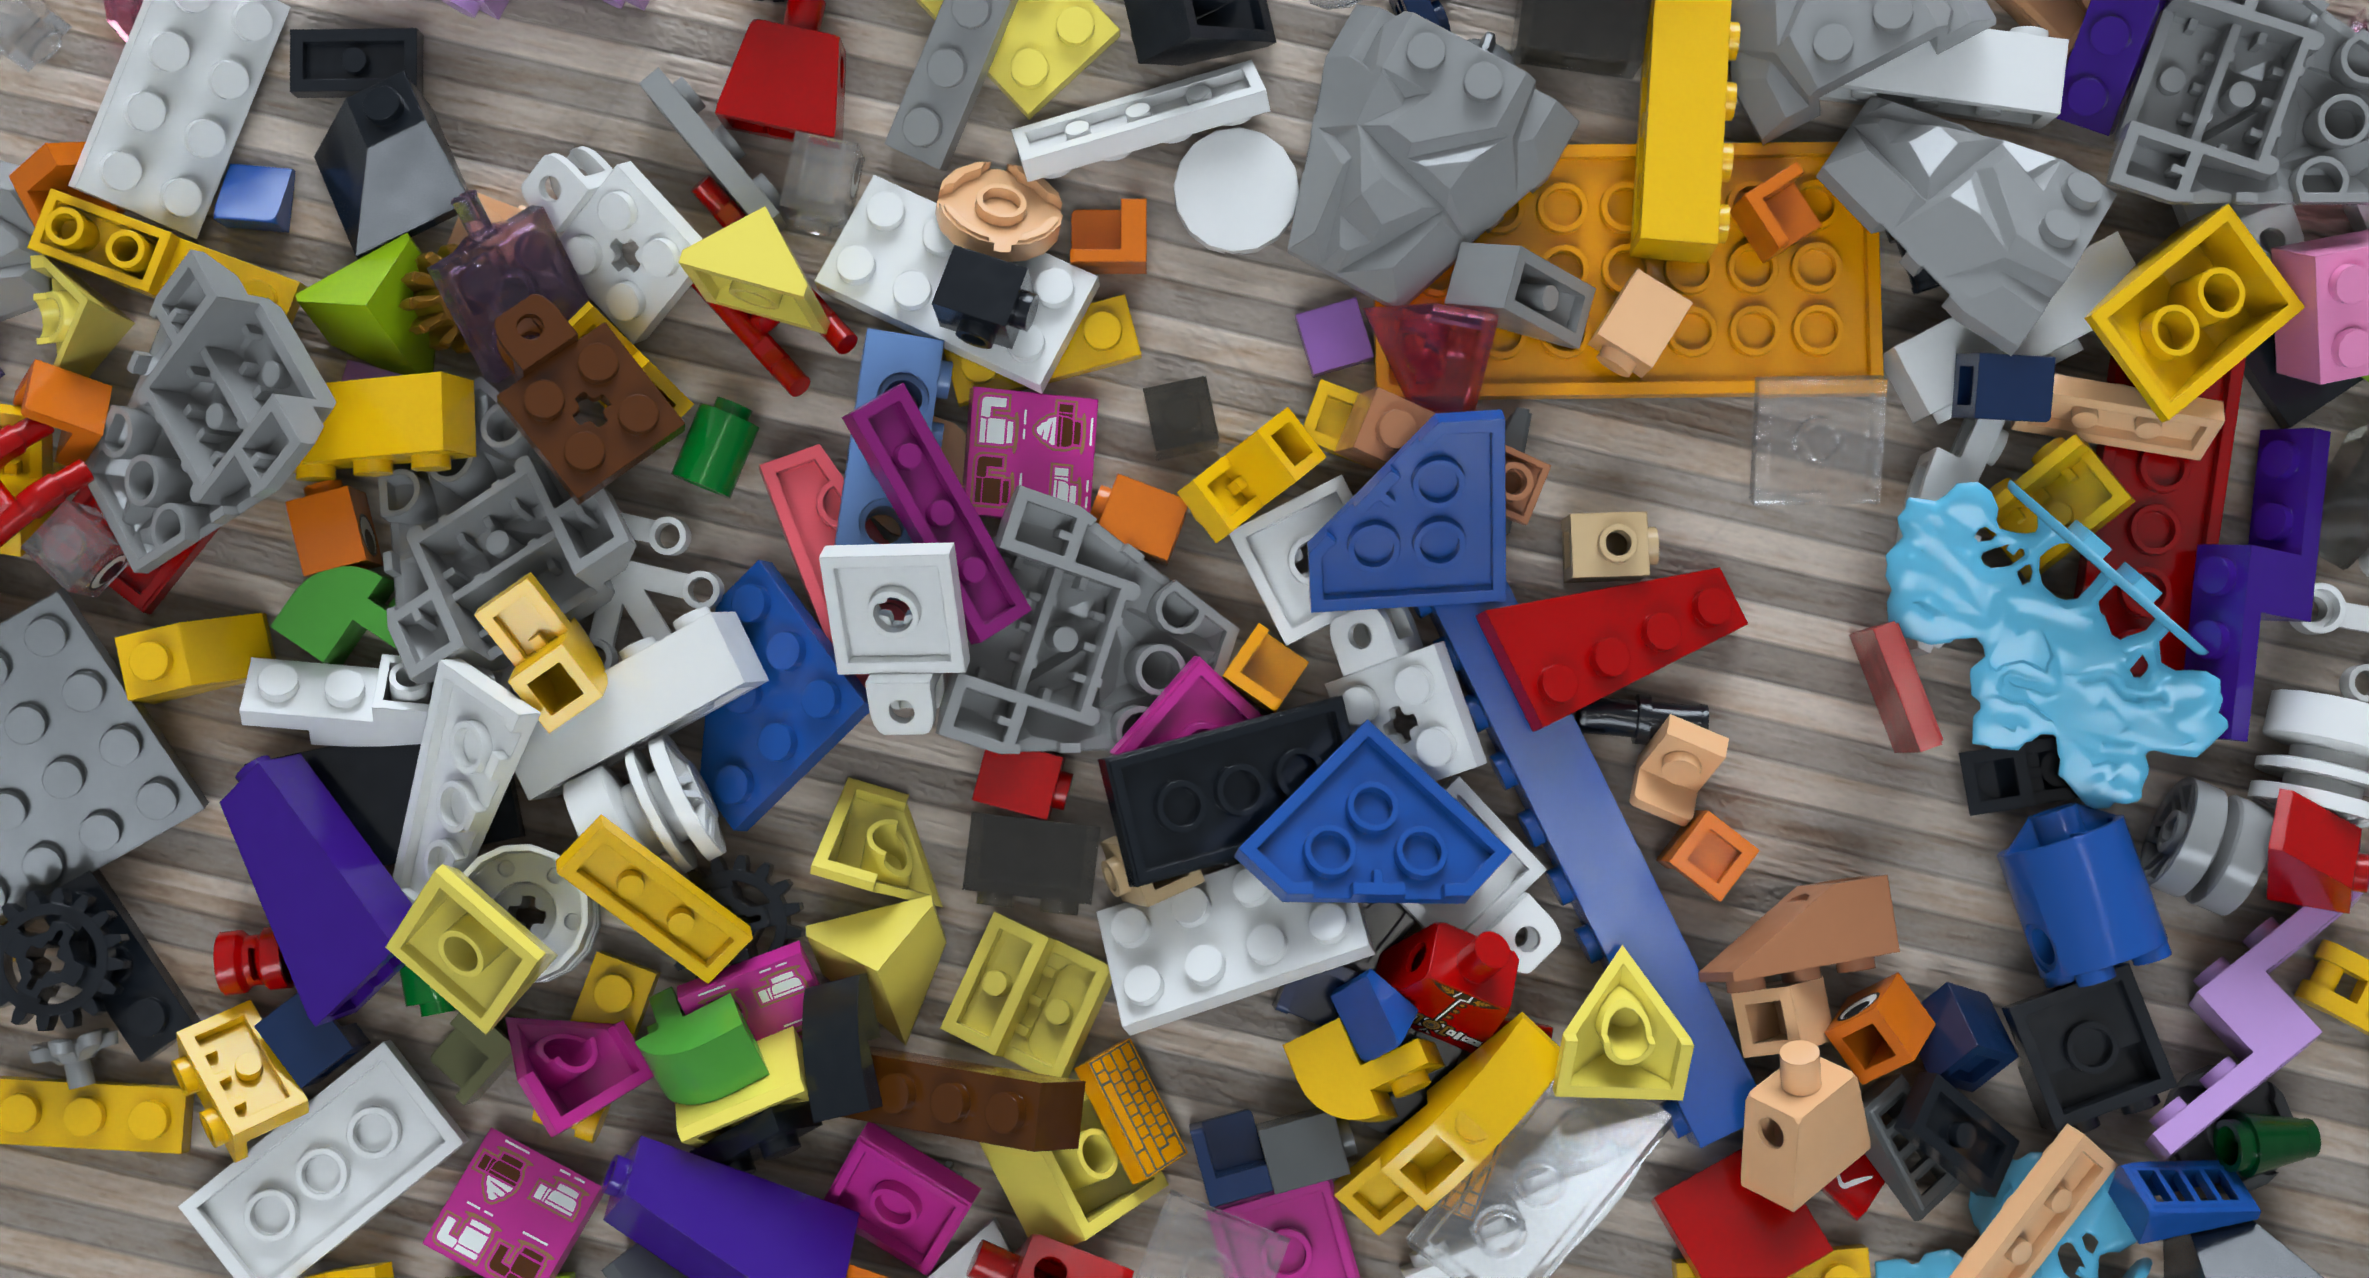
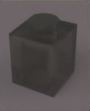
(1181, 418)

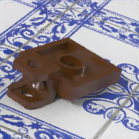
(559, 373)

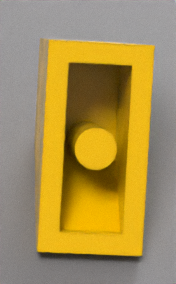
(192, 656)

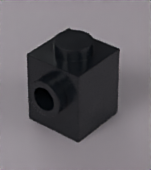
(984, 299)

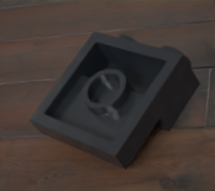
(2089, 1052)

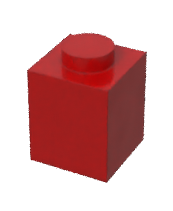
(1023, 782)

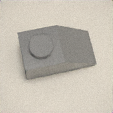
(1523, 291)

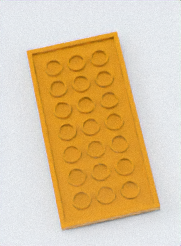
(1793, 316)

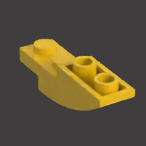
(138, 252)
(1456, 1129)

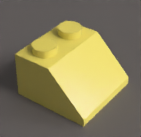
(1070, 1190)

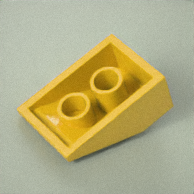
(2193, 310)

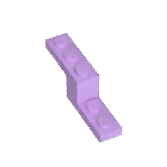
(2251, 1019)

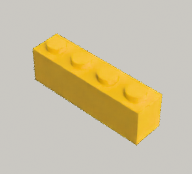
(1683, 129)
(392, 422)

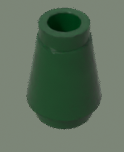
(2263, 1142)

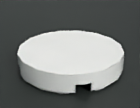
(1236, 191)

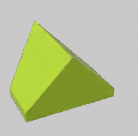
(362, 313)

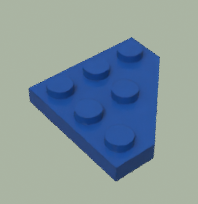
(1422, 525)
(787, 725)
(1372, 833)

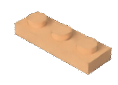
(2123, 419)
(2039, 1209)

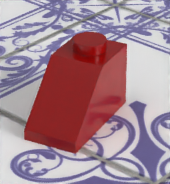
(2314, 856)

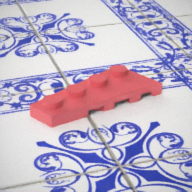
(807, 503)

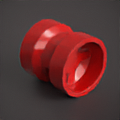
(249, 961)

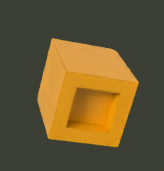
(1264, 670)

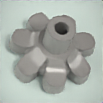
(75, 1054)

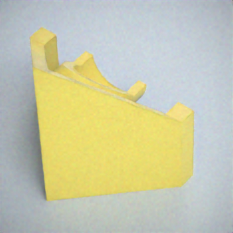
(77, 319)
(874, 844)
(895, 949)
(1623, 1041)

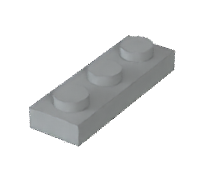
(949, 79)
(715, 149)

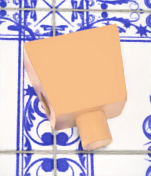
(1801, 1127)

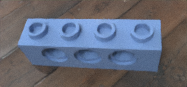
(885, 363)

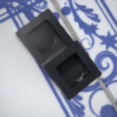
(2013, 778)
(836, 1049)

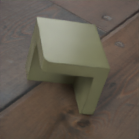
(473, 1058)

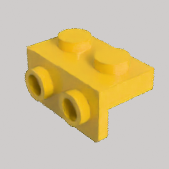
(2067, 483)

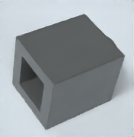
(1306, 1148)

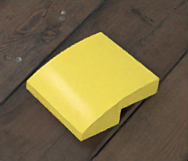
(1028, 998)

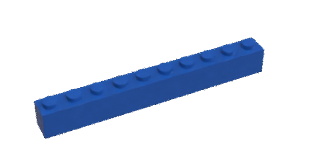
(1598, 869)

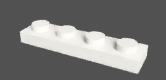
(1140, 121)

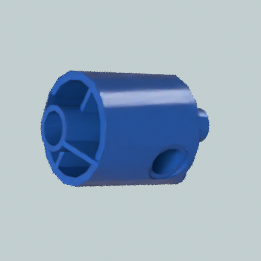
(2082, 895)

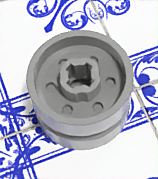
(2206, 846)

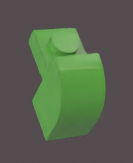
(335, 610)
(702, 1052)

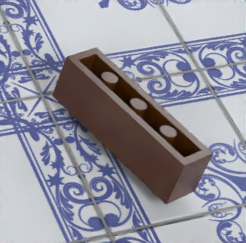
(976, 1101)

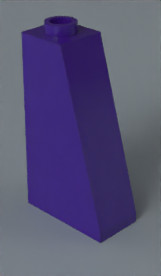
(317, 885)
(723, 1220)

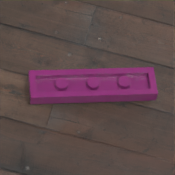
(936, 506)

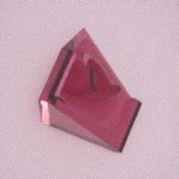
(1436, 352)

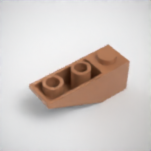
(1385, 422)
(1811, 928)

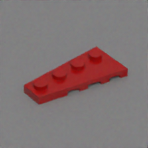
(1600, 640)

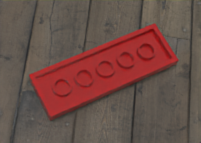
(2159, 533)

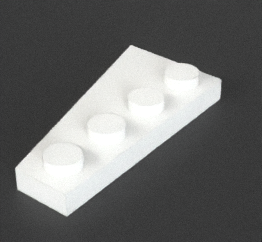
(461, 773)

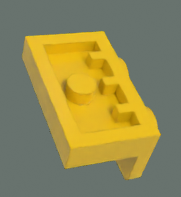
(236, 1079)

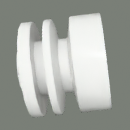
(2325, 753)
(657, 808)
(525, 872)

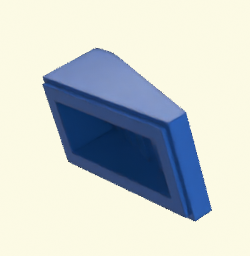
(2152, 1221)

